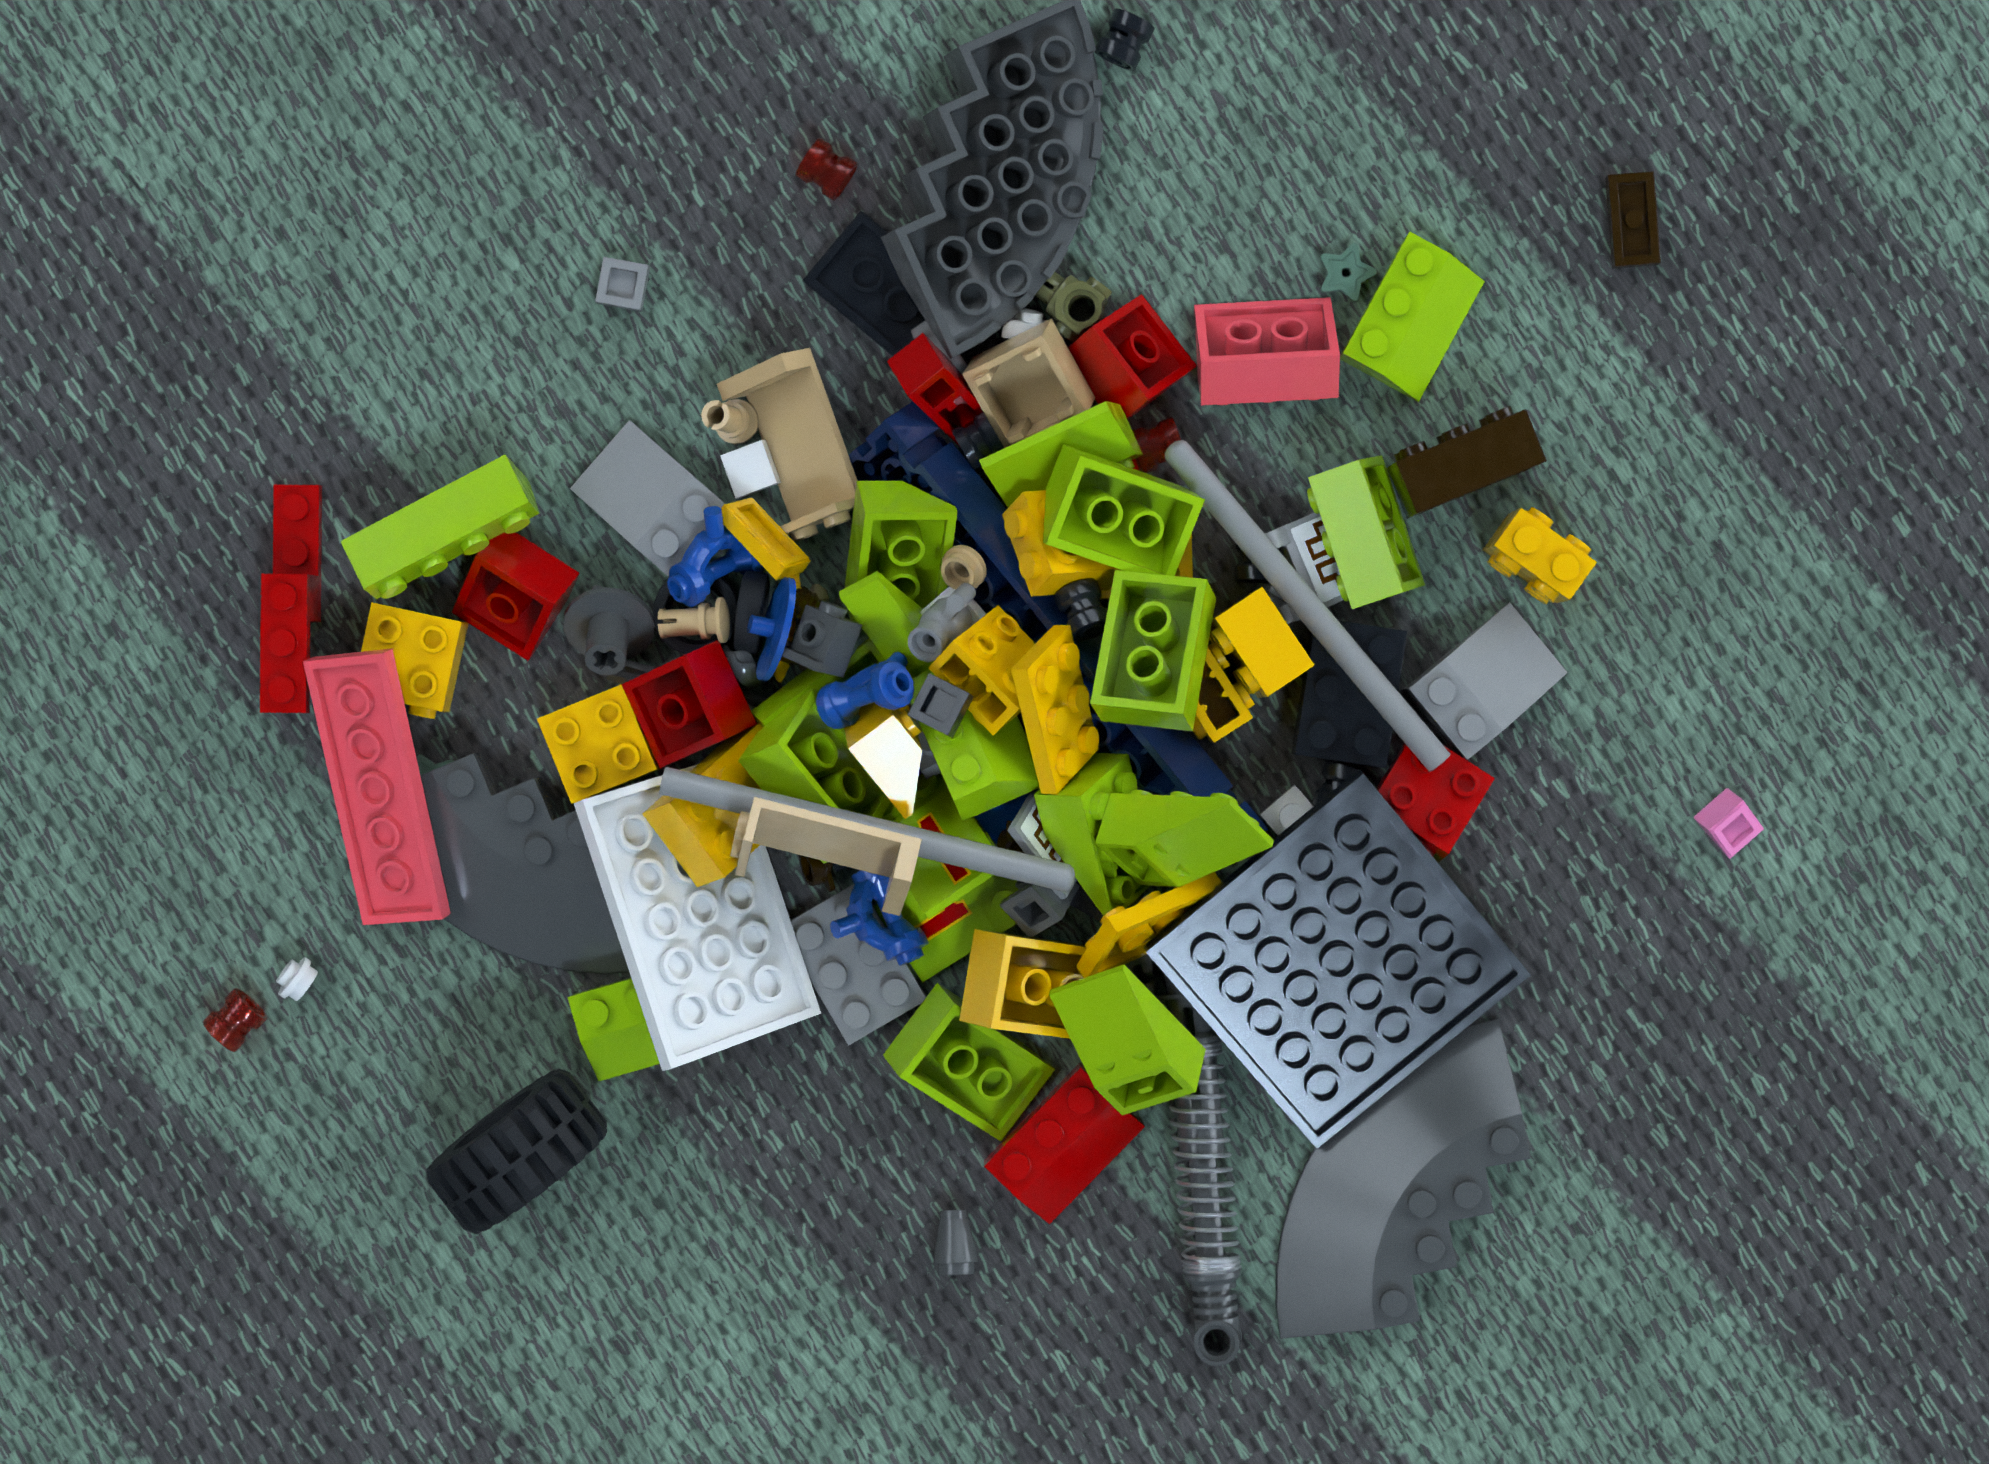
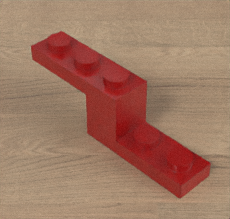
(290, 598)

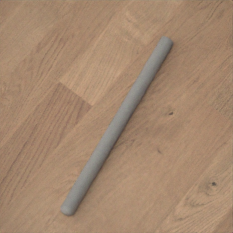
(1306, 605)
(933, 846)

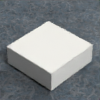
(750, 469)

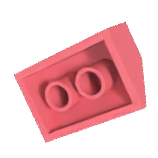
(1267, 351)

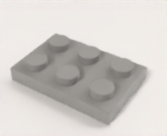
(850, 975)

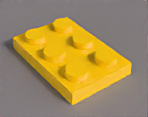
(1055, 709)
(1129, 929)

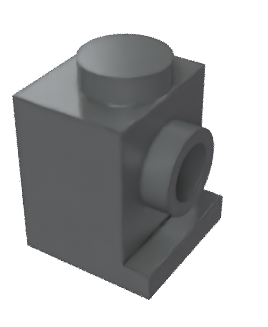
(824, 639)
(1036, 907)

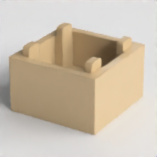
(1028, 383)

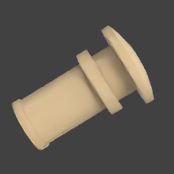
(733, 420)
(696, 621)

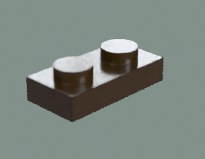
(1633, 219)

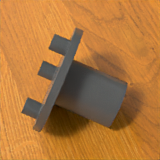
(608, 627)

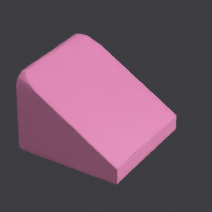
(1729, 822)

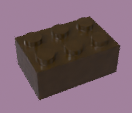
(1465, 461)

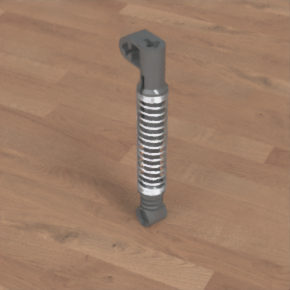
(1200, 1143)

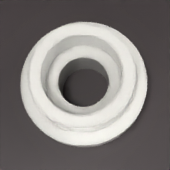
(296, 979)

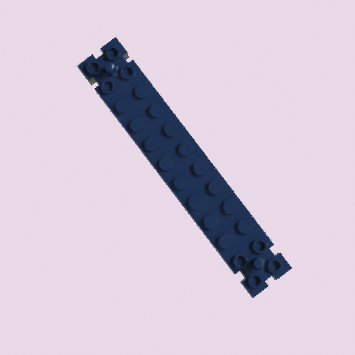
(910, 452)

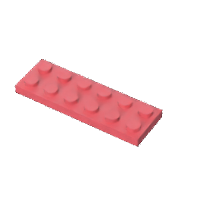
(377, 787)

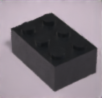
(1334, 714)

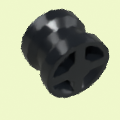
(977, 440)

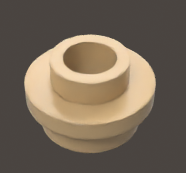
(963, 565)

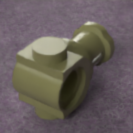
(1065, 294)

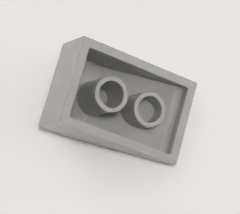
(646, 496)
(1485, 682)

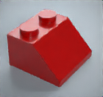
(1130, 357)
(515, 592)
(689, 704)

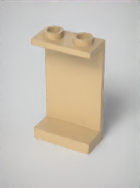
(802, 439)
(830, 841)

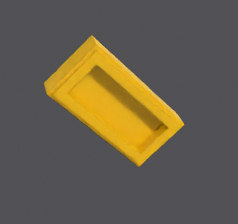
(764, 538)

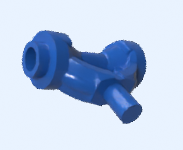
(693, 576)
(883, 683)
(898, 940)

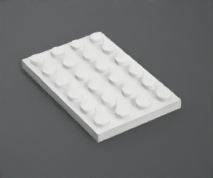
(703, 959)

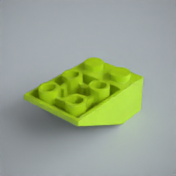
(1073, 823)
(1177, 835)
(1128, 1040)

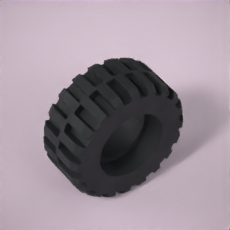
(517, 1151)

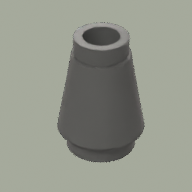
(955, 1244)

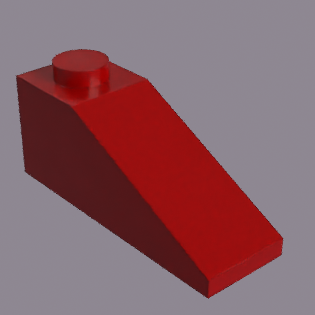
(935, 385)

